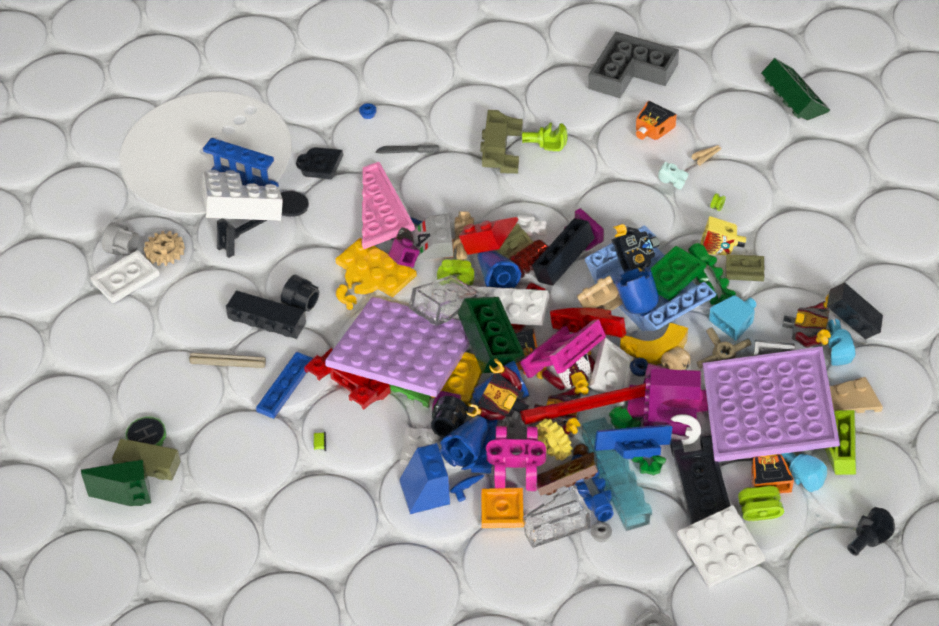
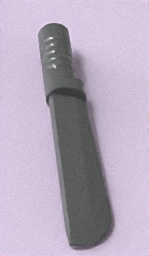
(407, 149)

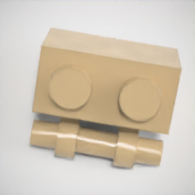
(600, 295)

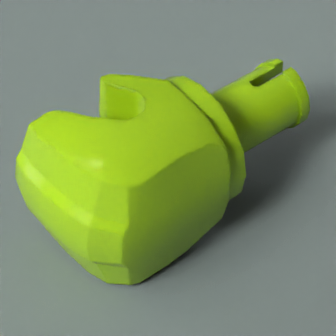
(548, 139)

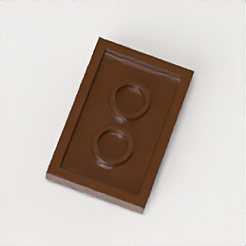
(567, 474)

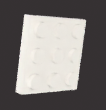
(721, 546)

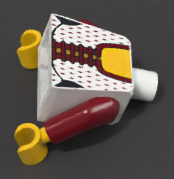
(567, 380)

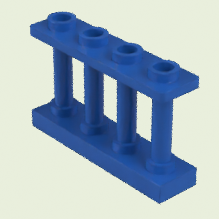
(243, 156)

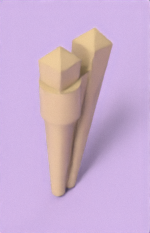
(704, 155)

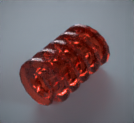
(528, 256)

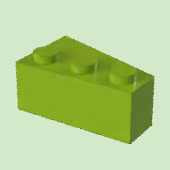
(844, 456)

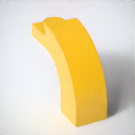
(653, 350)

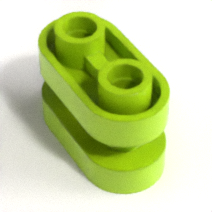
(760, 503)

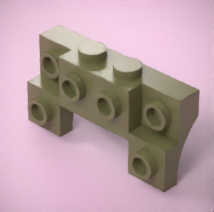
(495, 141)

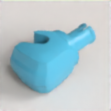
(841, 343)
(806, 470)

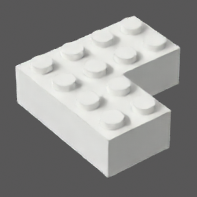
(228, 198)

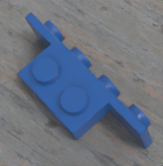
(634, 441)

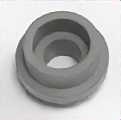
(601, 536)

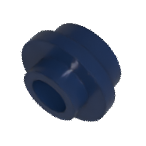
(638, 366)

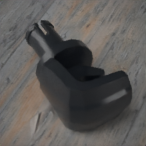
(872, 530)

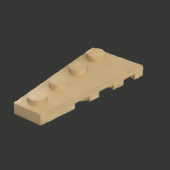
(855, 396)

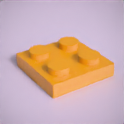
(502, 507)

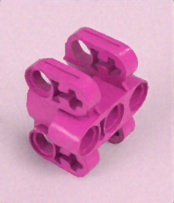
(526, 459)

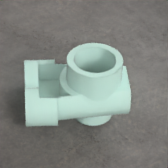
(671, 173)

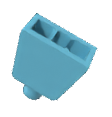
(733, 316)

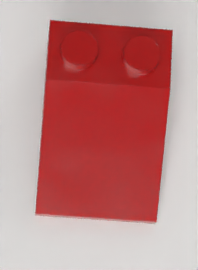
(486, 235)

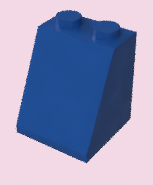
(425, 480)

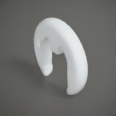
(692, 433)

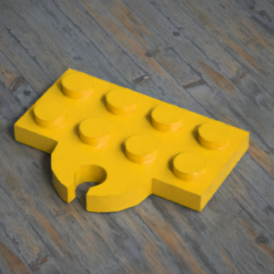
(374, 270)

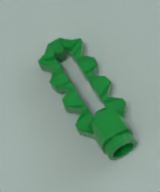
(700, 252)
(622, 419)

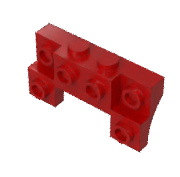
(363, 389)

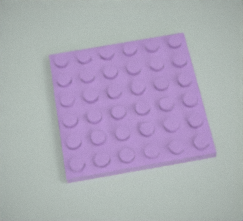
(400, 348)
(770, 404)

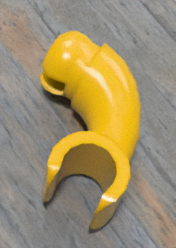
(341, 292)

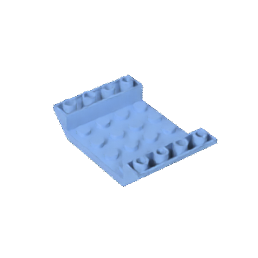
(606, 263)

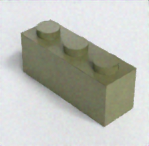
(158, 460)

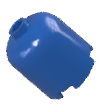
(637, 291)

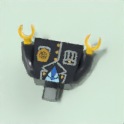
(634, 247)

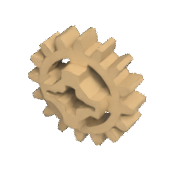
(164, 248)

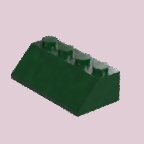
(793, 90)
(489, 332)

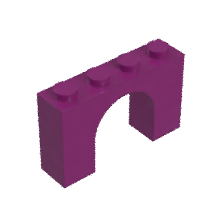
(668, 385)

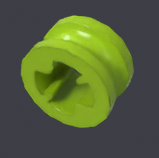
(718, 202)

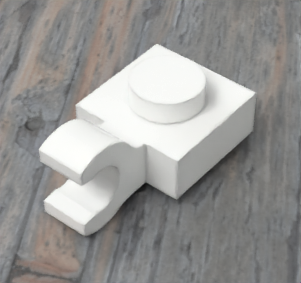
(529, 225)

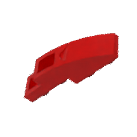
(577, 318)

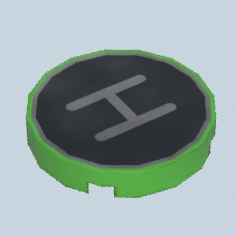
(147, 430)

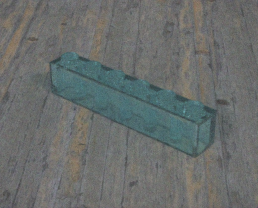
(619, 479)

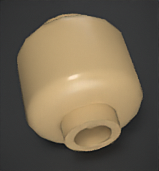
(676, 359)

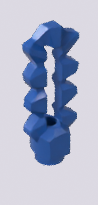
(600, 502)

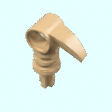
(463, 219)

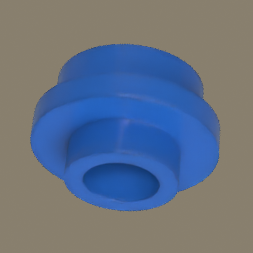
(367, 111)

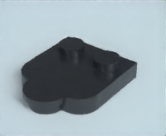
(319, 162)

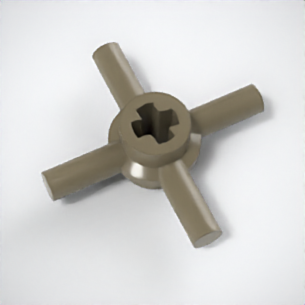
(724, 347)

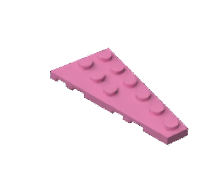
(381, 208)

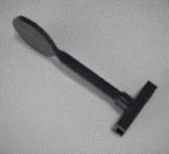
(292, 205)

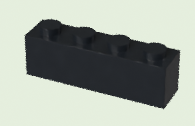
(563, 251)
(266, 314)

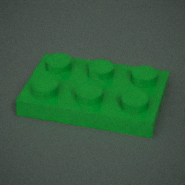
(675, 272)

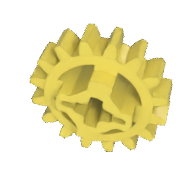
(555, 439)

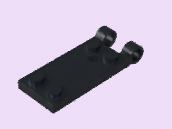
(702, 491)

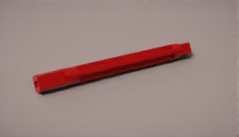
(555, 410)

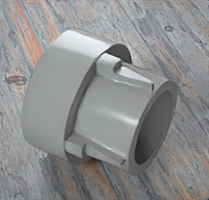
(119, 239)

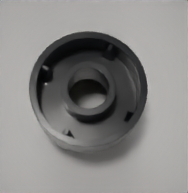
(300, 293)
(448, 415)

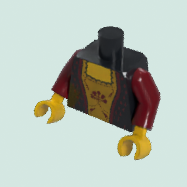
(501, 395)

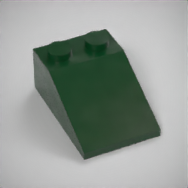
(119, 483)

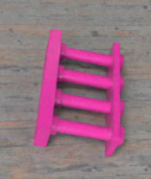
(563, 349)

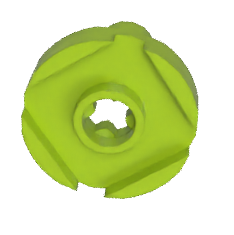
(460, 267)

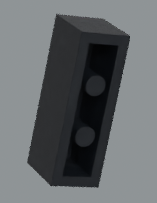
(855, 310)

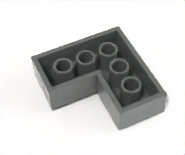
(629, 58)

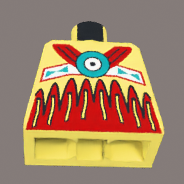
(721, 237)

